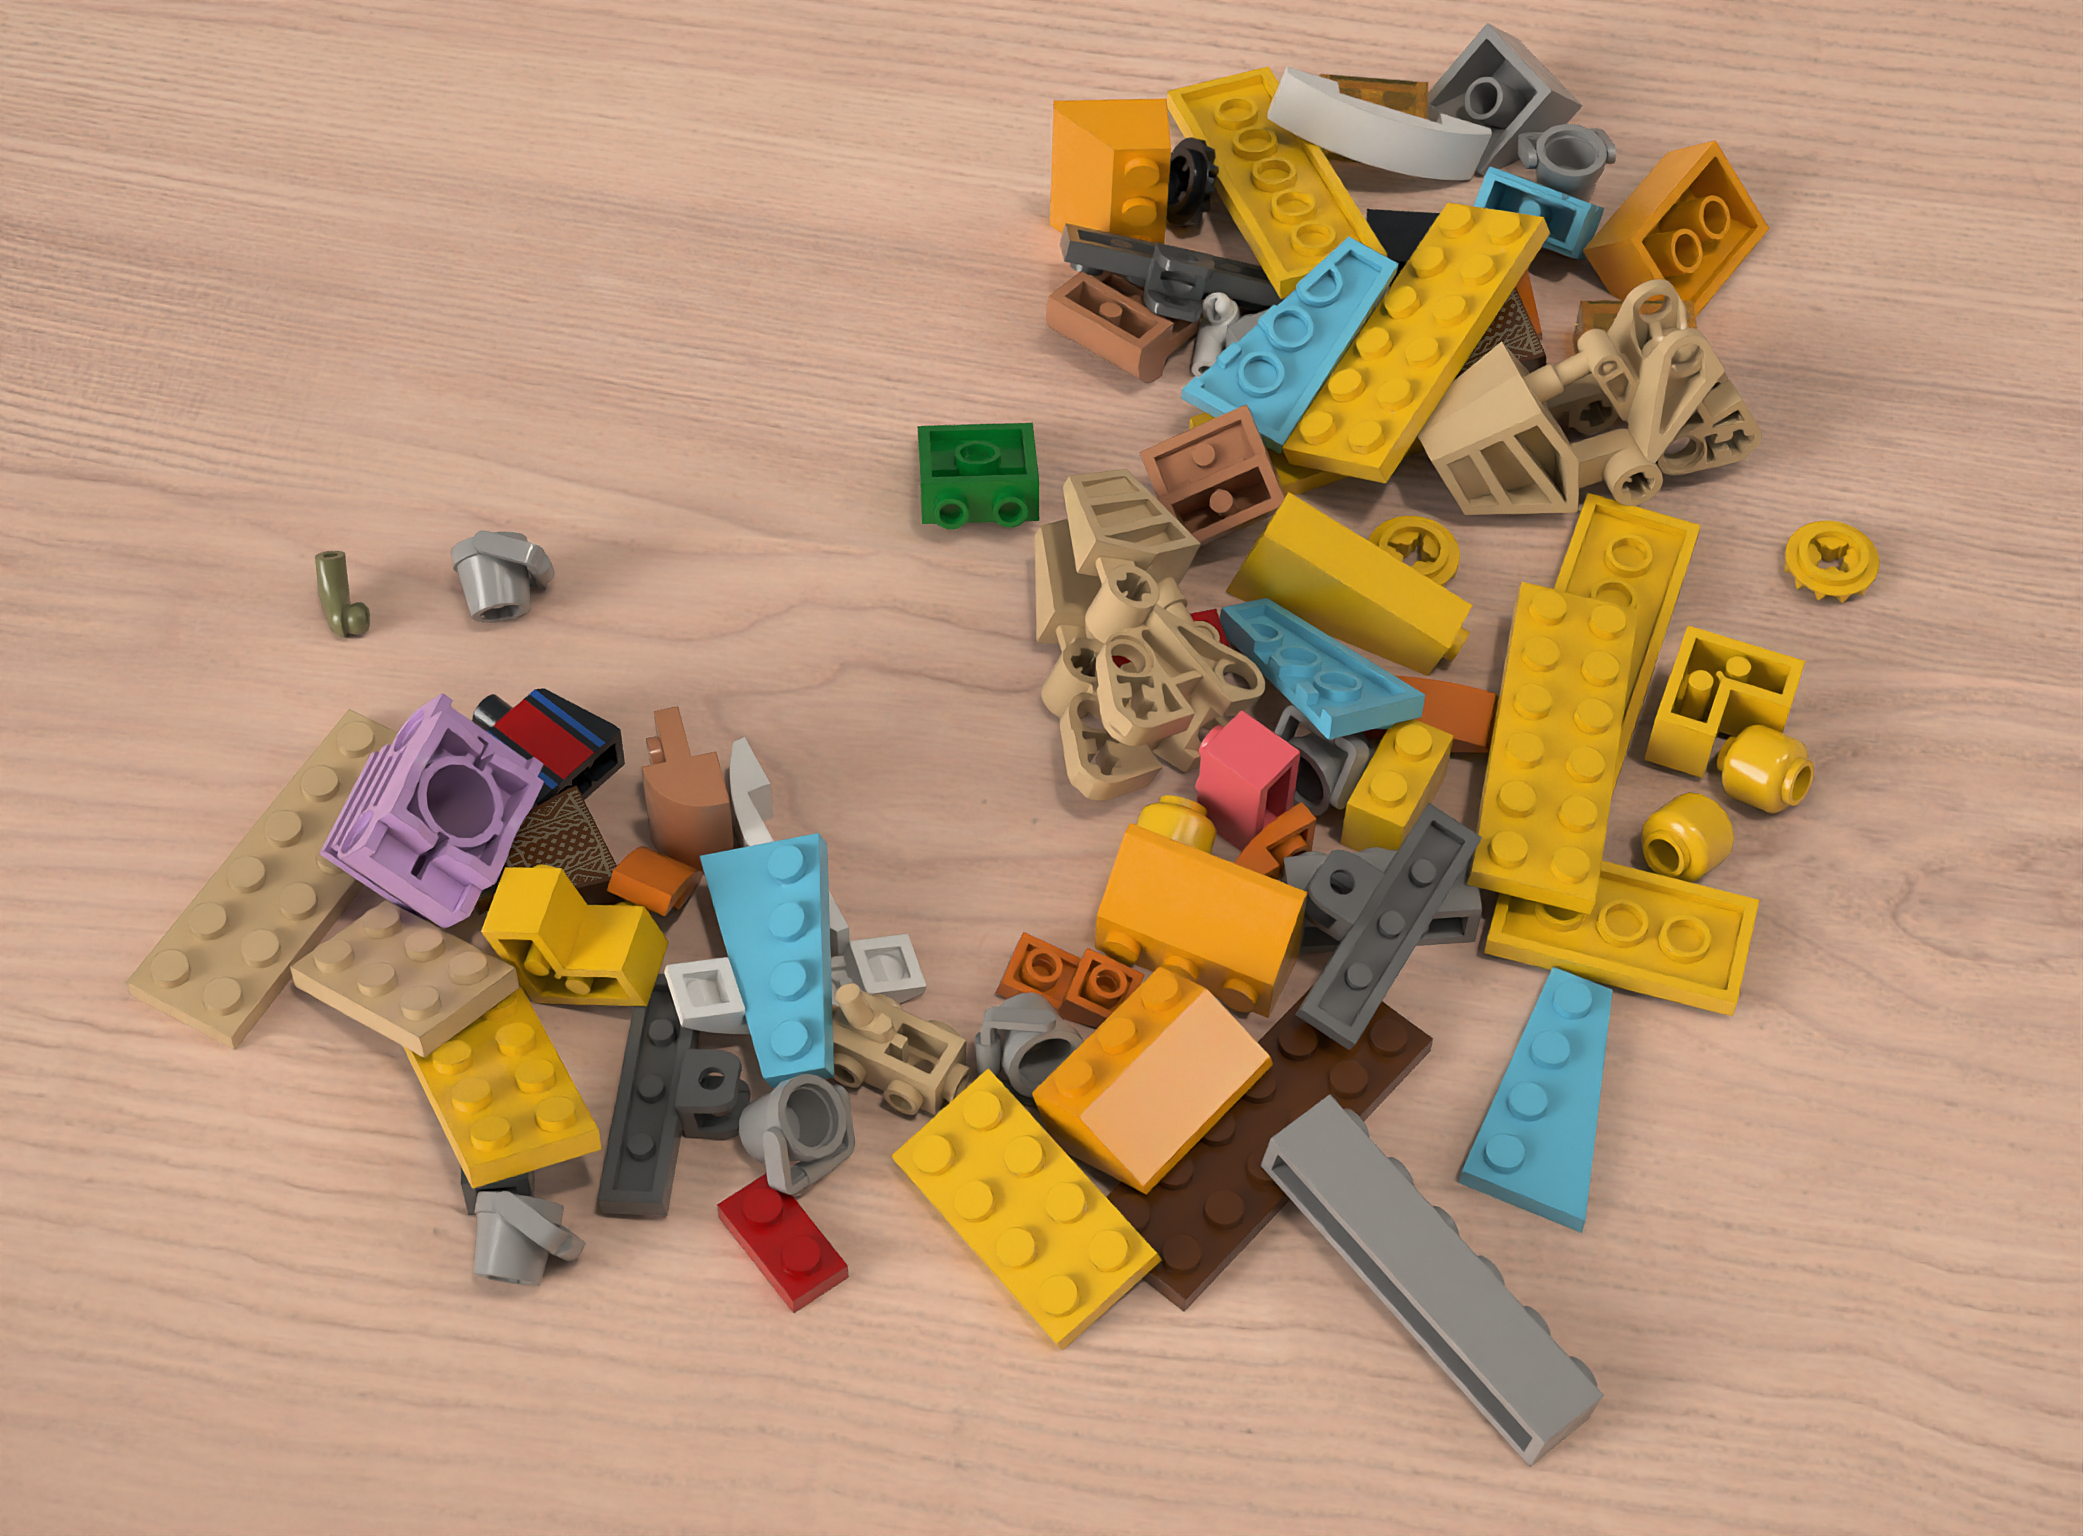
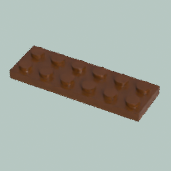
(1218, 1191)

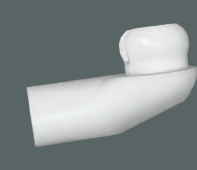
(1212, 330)

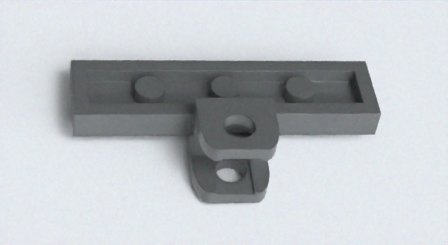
(1171, 275)
(1378, 919)
(659, 1094)

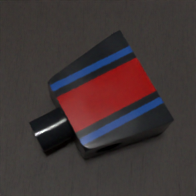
(566, 738)

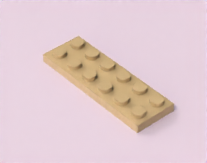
(265, 901)

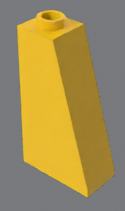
(1351, 589)

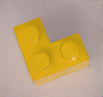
(1722, 689)
(572, 948)

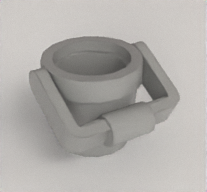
(1567, 157)
(498, 574)
(1326, 767)
(1028, 1038)
(799, 1122)
(518, 1235)

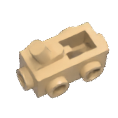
(894, 1051)

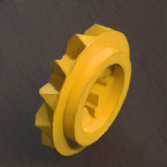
(1831, 541)
(1438, 546)

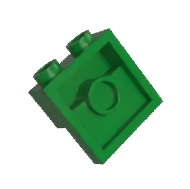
(978, 474)

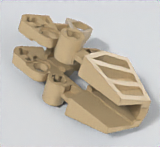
(1508, 455)
(1113, 590)

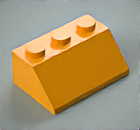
(1111, 166)
(1681, 226)
(1201, 920)
(1150, 1081)

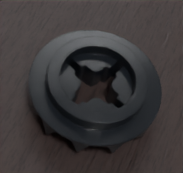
(1190, 182)

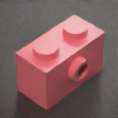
(1245, 778)

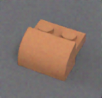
(1114, 323)
(1216, 476)
(684, 795)

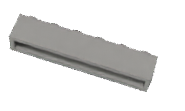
(1432, 1279)

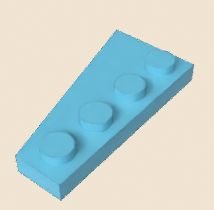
(1296, 344)
(1317, 673)
(778, 943)
(1545, 1113)

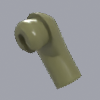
(335, 596)

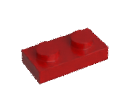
(783, 1242)

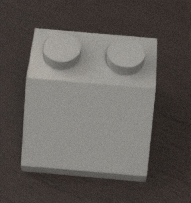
(1503, 89)

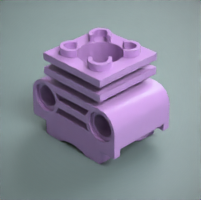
(434, 814)

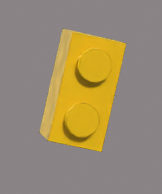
(1396, 786)

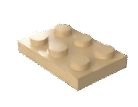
(405, 978)

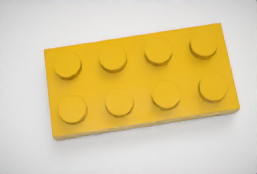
(1640, 937)
(506, 1095)
(1026, 1209)

